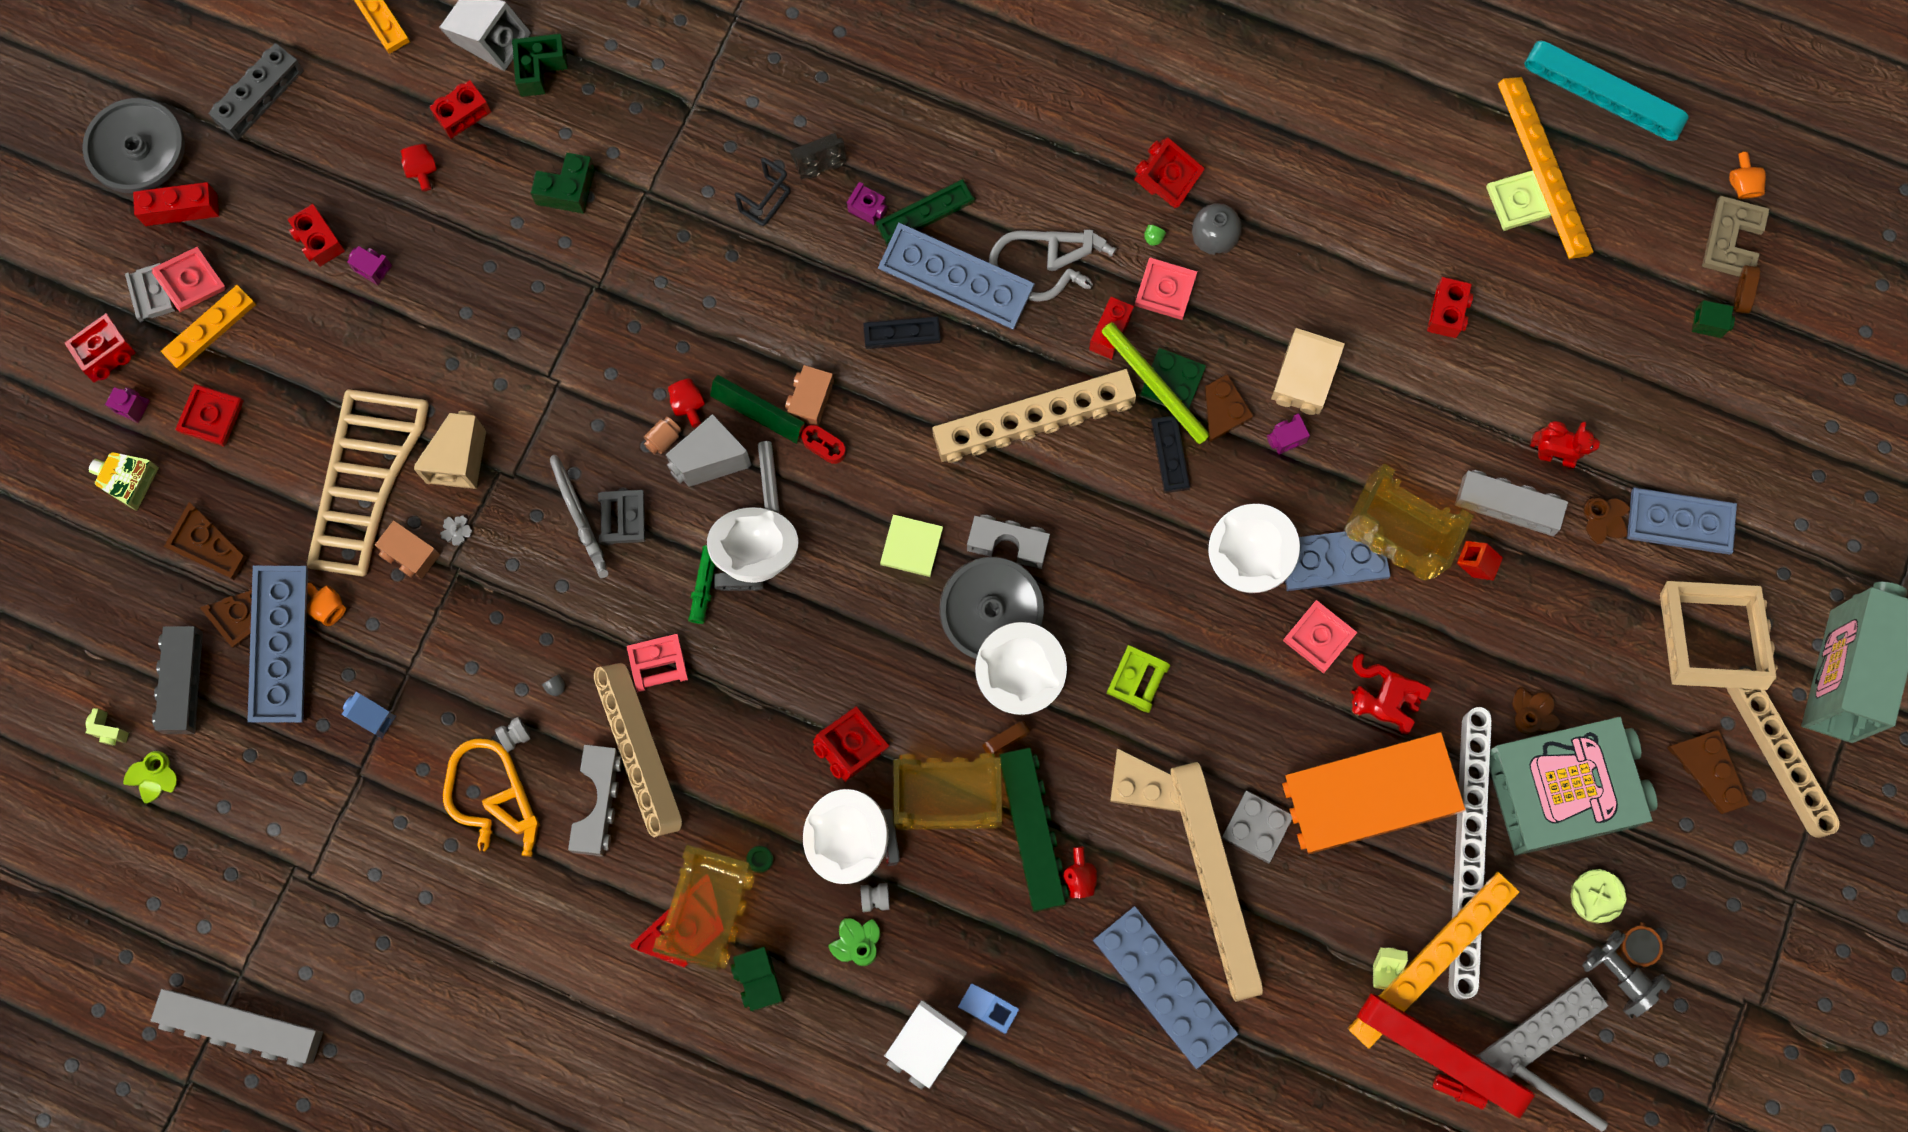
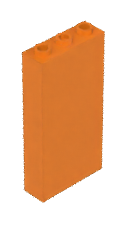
(1373, 793)

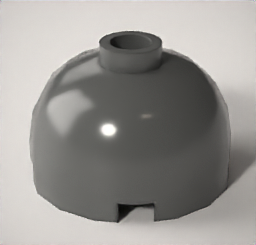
(1216, 228)

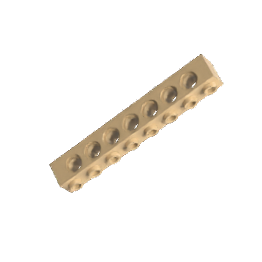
(1115, 383)

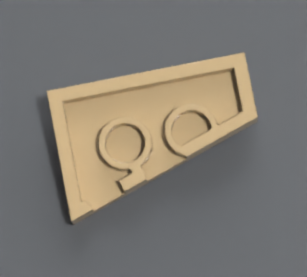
(1142, 784)

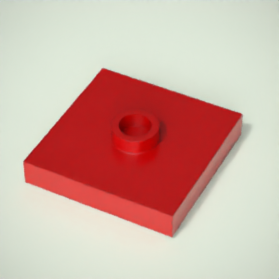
(209, 415)

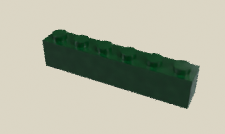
(1032, 830)

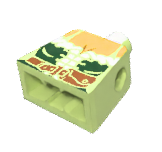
(124, 477)

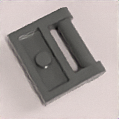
(630, 517)

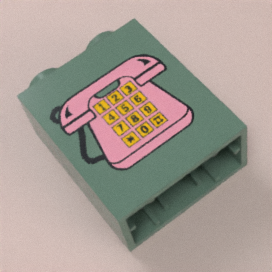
(1861, 666)
(1571, 785)

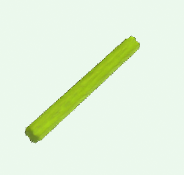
(1155, 383)

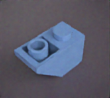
(368, 714)
(988, 1008)

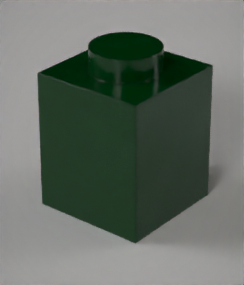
(1713, 319)

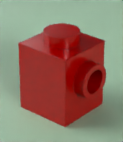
(1479, 560)

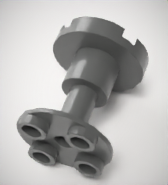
(1633, 982)

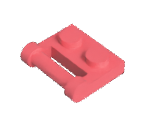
(655, 654)

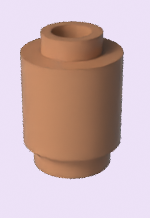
(662, 436)

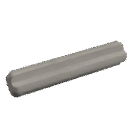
(768, 476)

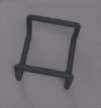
(777, 183)

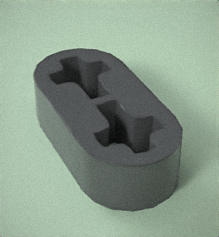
(727, 583)

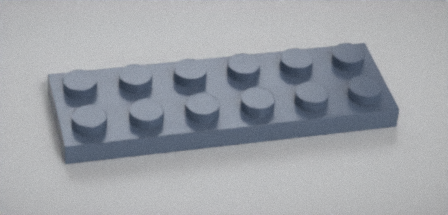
(956, 276)
(277, 644)
(1165, 987)

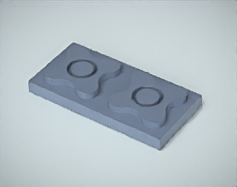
(1682, 521)
(1335, 561)

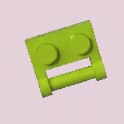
(1130, 674)

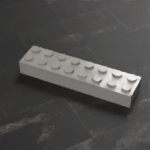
(1545, 1028)

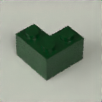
(533, 58)
(566, 190)
(758, 978)

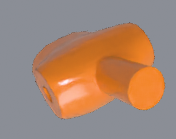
(1748, 180)
(325, 604)

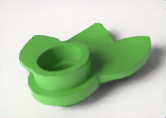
(854, 938)

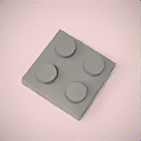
(1257, 827)

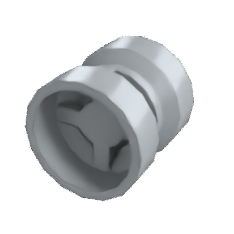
(513, 734)
(875, 897)

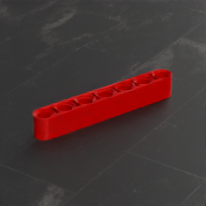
(1446, 1055)

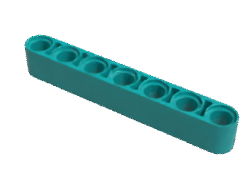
(1606, 90)

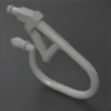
(1088, 239)
(580, 519)

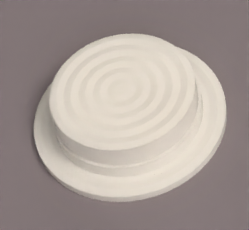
(752, 544)
(1254, 548)
(1021, 668)
(845, 836)

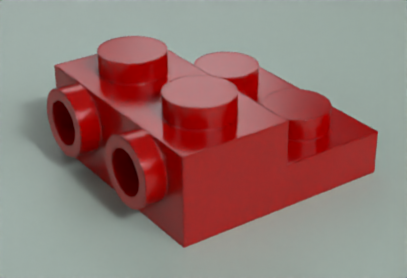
(1168, 172)
(100, 348)
(849, 744)

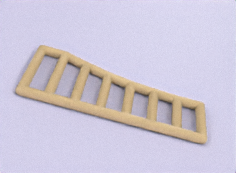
(389, 476)

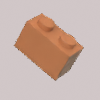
(810, 395)
(407, 550)

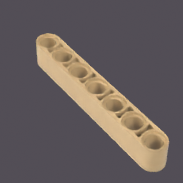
(637, 749)
(1783, 767)

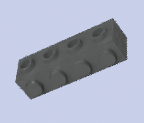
(255, 91)
(178, 680)

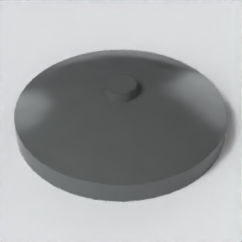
(133, 145)
(986, 597)

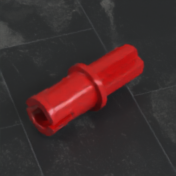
(1459, 1091)

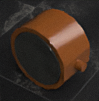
(1641, 946)

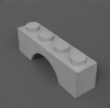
(591, 833)

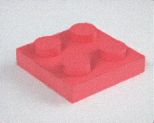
(188, 279)
(1165, 288)
(1319, 636)

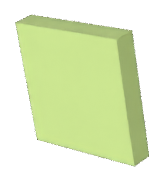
(1518, 200)
(911, 545)

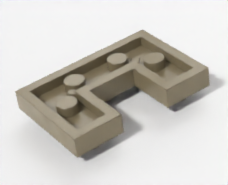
(1727, 220)

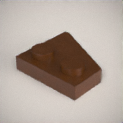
(1224, 408)

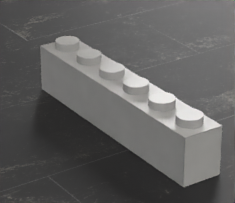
(236, 1027)

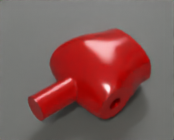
(418, 163)
(686, 399)
(1081, 876)

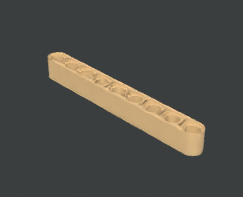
(1216, 882)

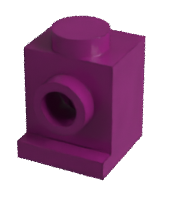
(867, 212)
(369, 264)
(127, 403)
(1288, 435)

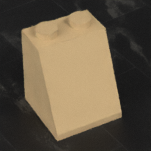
(1307, 371)
(454, 452)

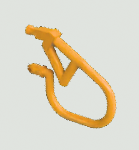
(528, 826)

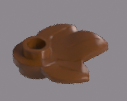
(1609, 520)
(1535, 708)

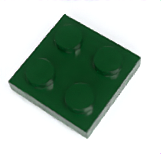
(1178, 373)

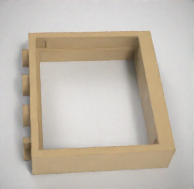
(1723, 594)

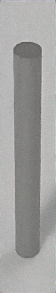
(1559, 1097)

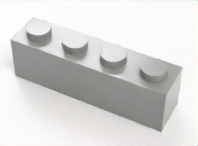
(1511, 502)

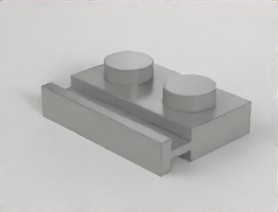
(147, 294)

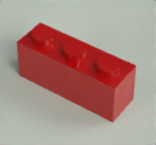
(176, 204)

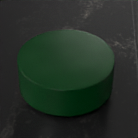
(760, 859)

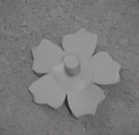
(456, 530)

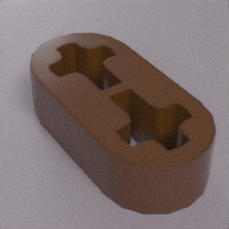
(1746, 289)
(1006, 738)

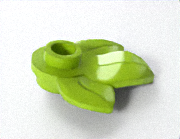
(151, 780)

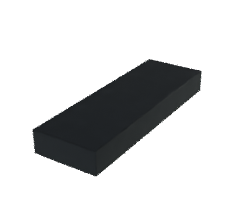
(901, 332)
(1170, 454)

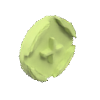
(1598, 896)

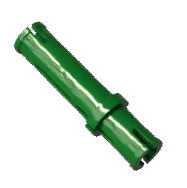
(702, 588)

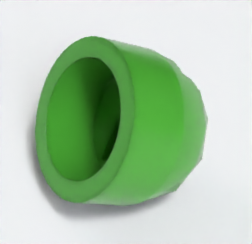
(1154, 235)

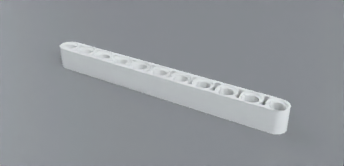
(1475, 839)

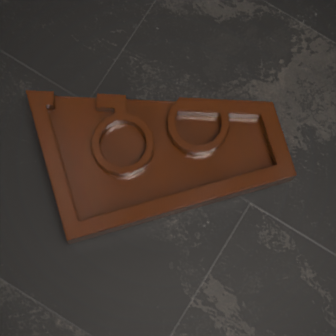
(204, 544)
(232, 617)
(1712, 769)

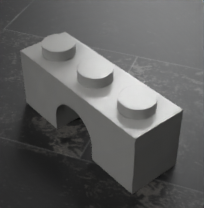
(988, 533)

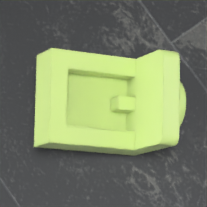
(108, 735)
(1388, 966)

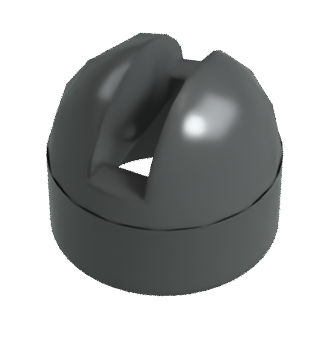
(554, 686)

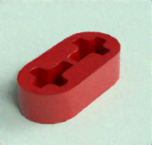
(826, 439)

